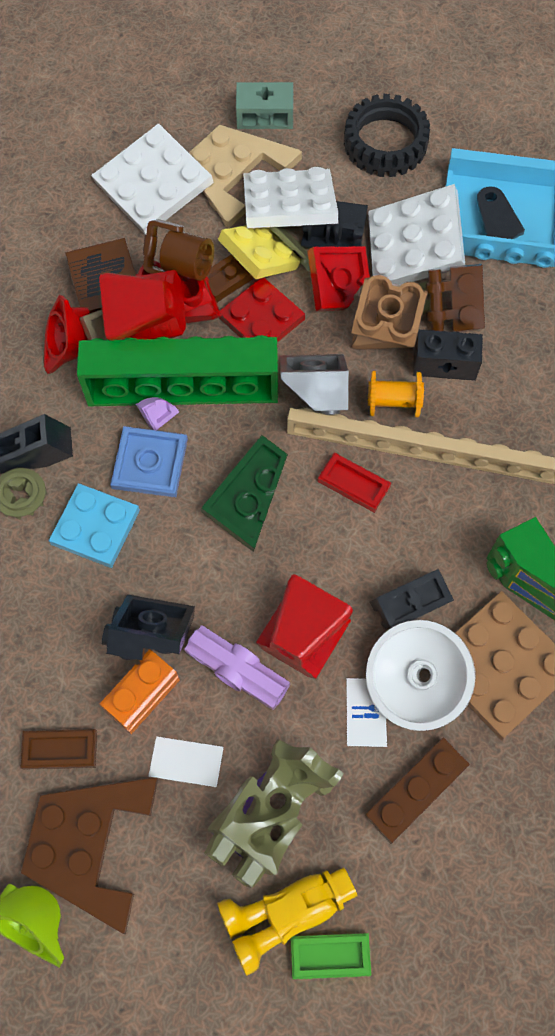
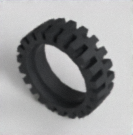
(391, 110)

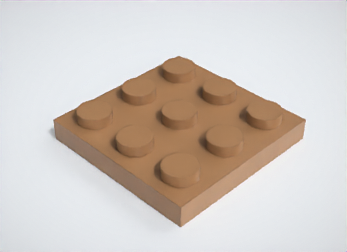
(510, 662)

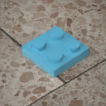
(94, 525)

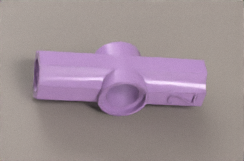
(237, 667)

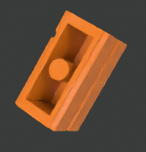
(140, 691)

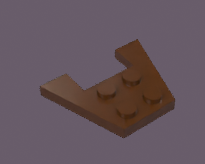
(71, 843)

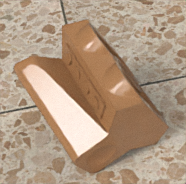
(387, 314)

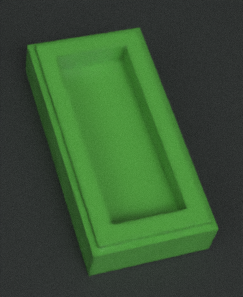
(330, 956)

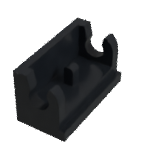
(412, 599)

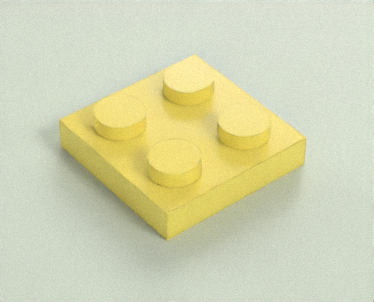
(259, 251)

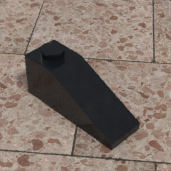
(35, 444)

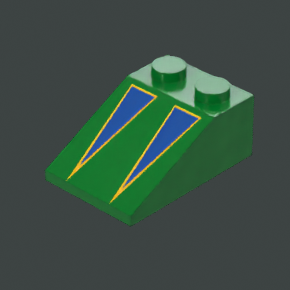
(526, 565)

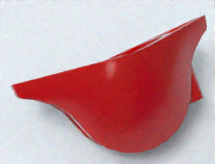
(63, 334)

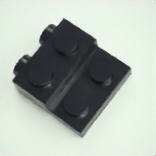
(146, 625)

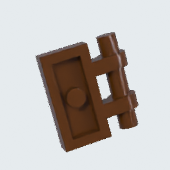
(466, 298)

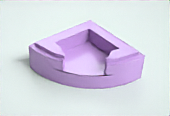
(156, 411)

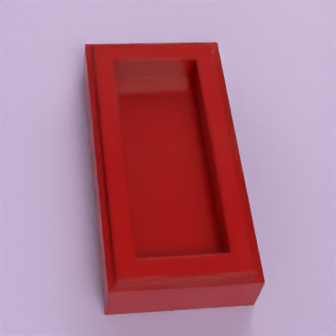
(354, 482)

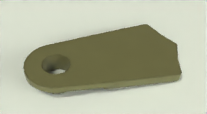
(293, 244)

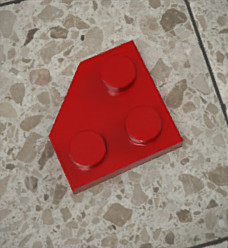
(337, 275)

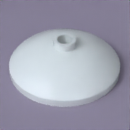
(395, 671)

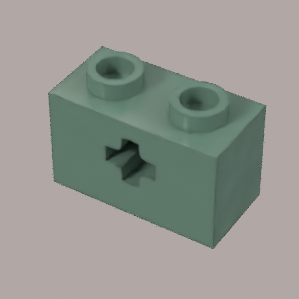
(264, 105)

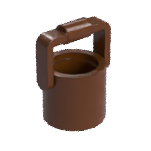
(179, 251)

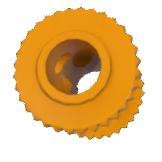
(396, 394)

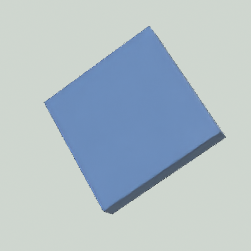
(149, 461)

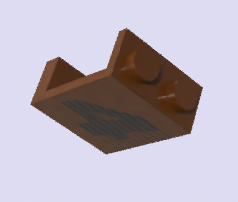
(91, 262)

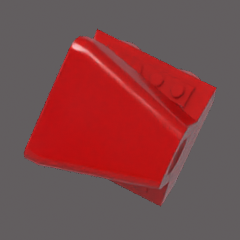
(197, 297)
(142, 305)
(305, 627)

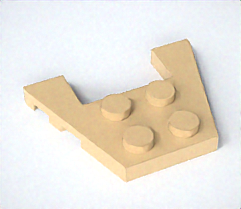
(227, 156)

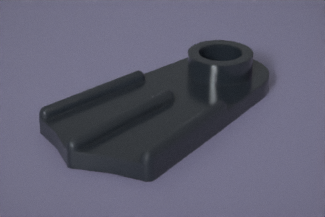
(498, 215)

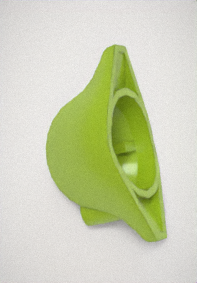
(32, 921)

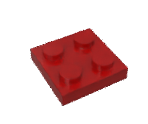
(262, 312)

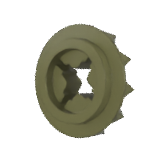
(17, 480)

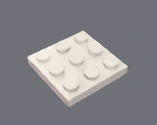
(152, 178)
(289, 198)
(417, 236)

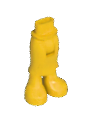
(289, 912)

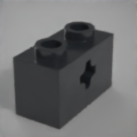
(448, 354)

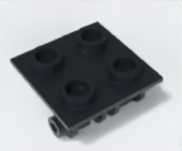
(344, 234)

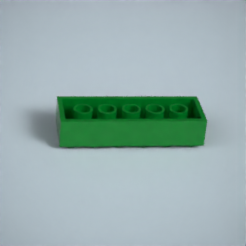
(179, 370)

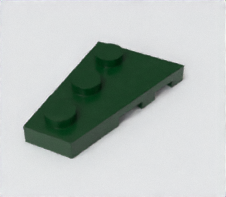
(247, 492)

